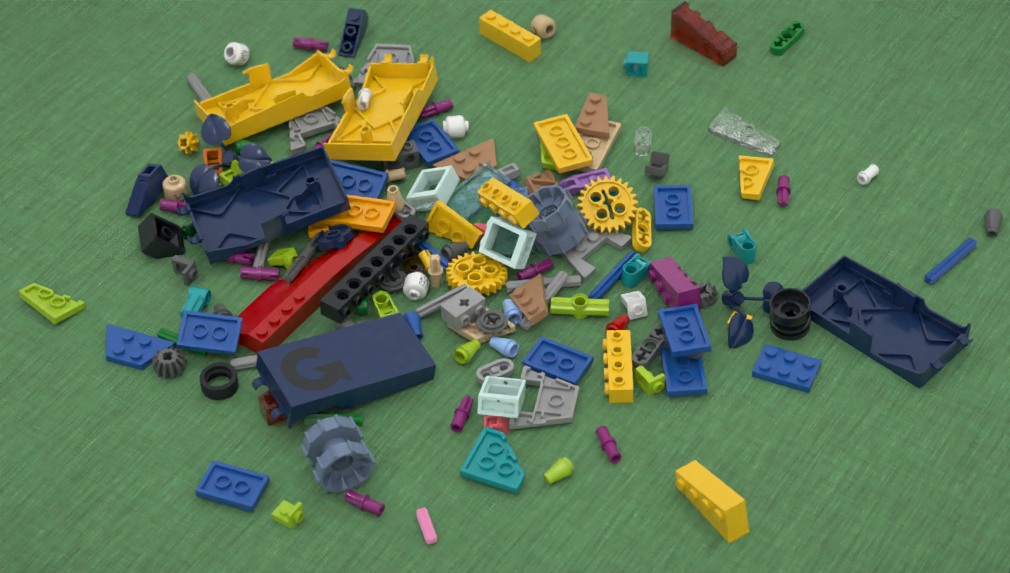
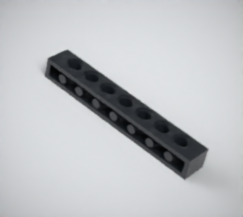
(374, 268)

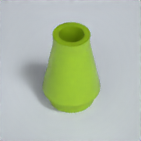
(465, 352)
(559, 470)

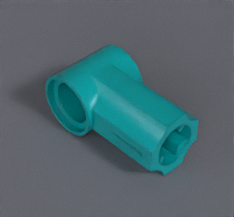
(196, 299)

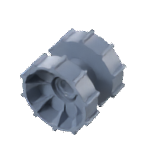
(558, 223)
(338, 454)

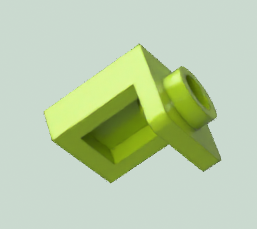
(227, 176)

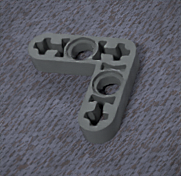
(657, 339)

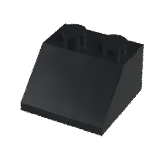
(160, 237)

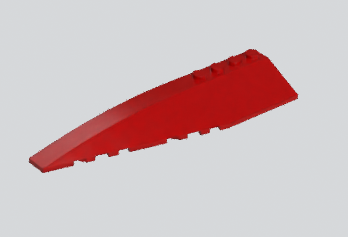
(287, 305)

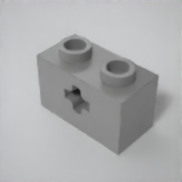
(463, 308)

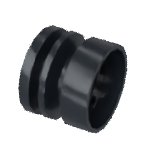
(790, 314)

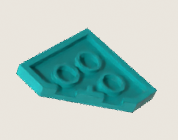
(493, 462)

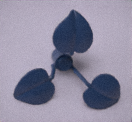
(215, 130)
(734, 275)

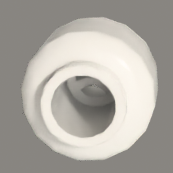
(236, 53)
(455, 126)
(416, 286)

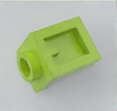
(283, 257)
(647, 382)
(288, 514)

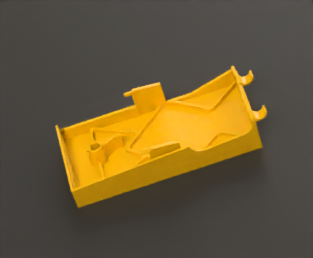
(274, 101)
(395, 105)

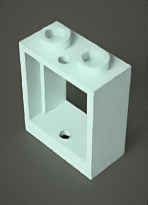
(420, 196)
(522, 248)
(510, 397)

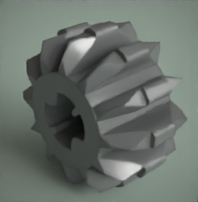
(168, 362)

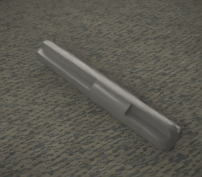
(301, 260)

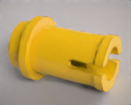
(425, 258)

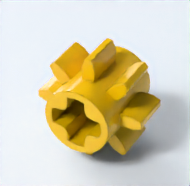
(188, 142)

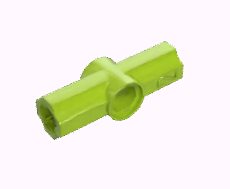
(580, 306)

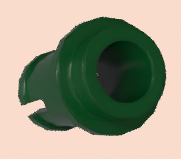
(188, 230)

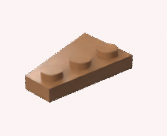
(594, 117)

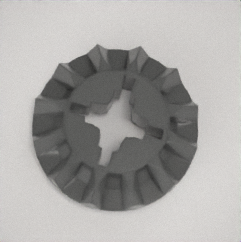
(399, 279)
(709, 296)
(495, 317)

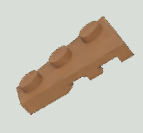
(531, 299)

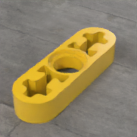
(637, 234)

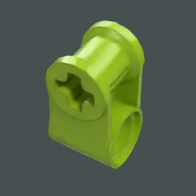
(383, 304)

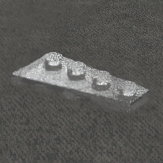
(737, 131)

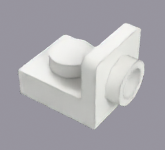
(635, 304)

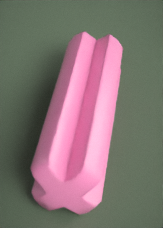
(426, 526)

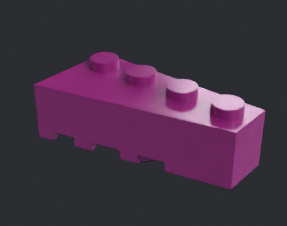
(673, 283)

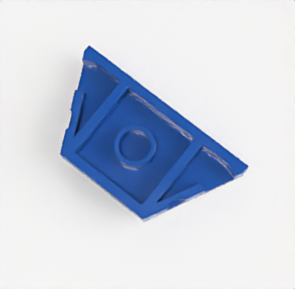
(132, 347)

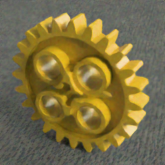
(623, 200)
(477, 271)

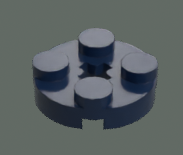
(335, 237)

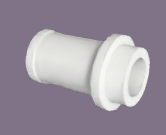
(364, 97)
(864, 177)

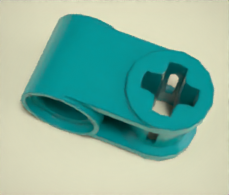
(743, 246)
(635, 271)

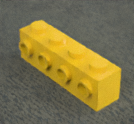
(510, 36)
(507, 203)
(618, 366)

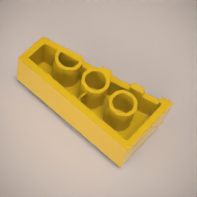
(714, 500)

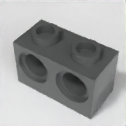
(407, 158)

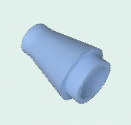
(512, 311)
(506, 347)

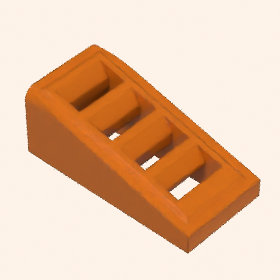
(213, 153)

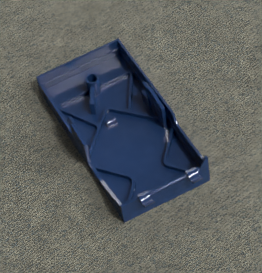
(884, 321)

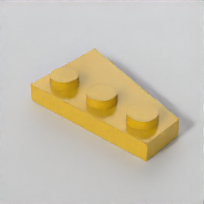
(754, 175)
(449, 224)

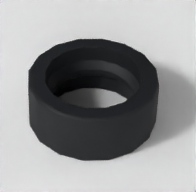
(216, 370)

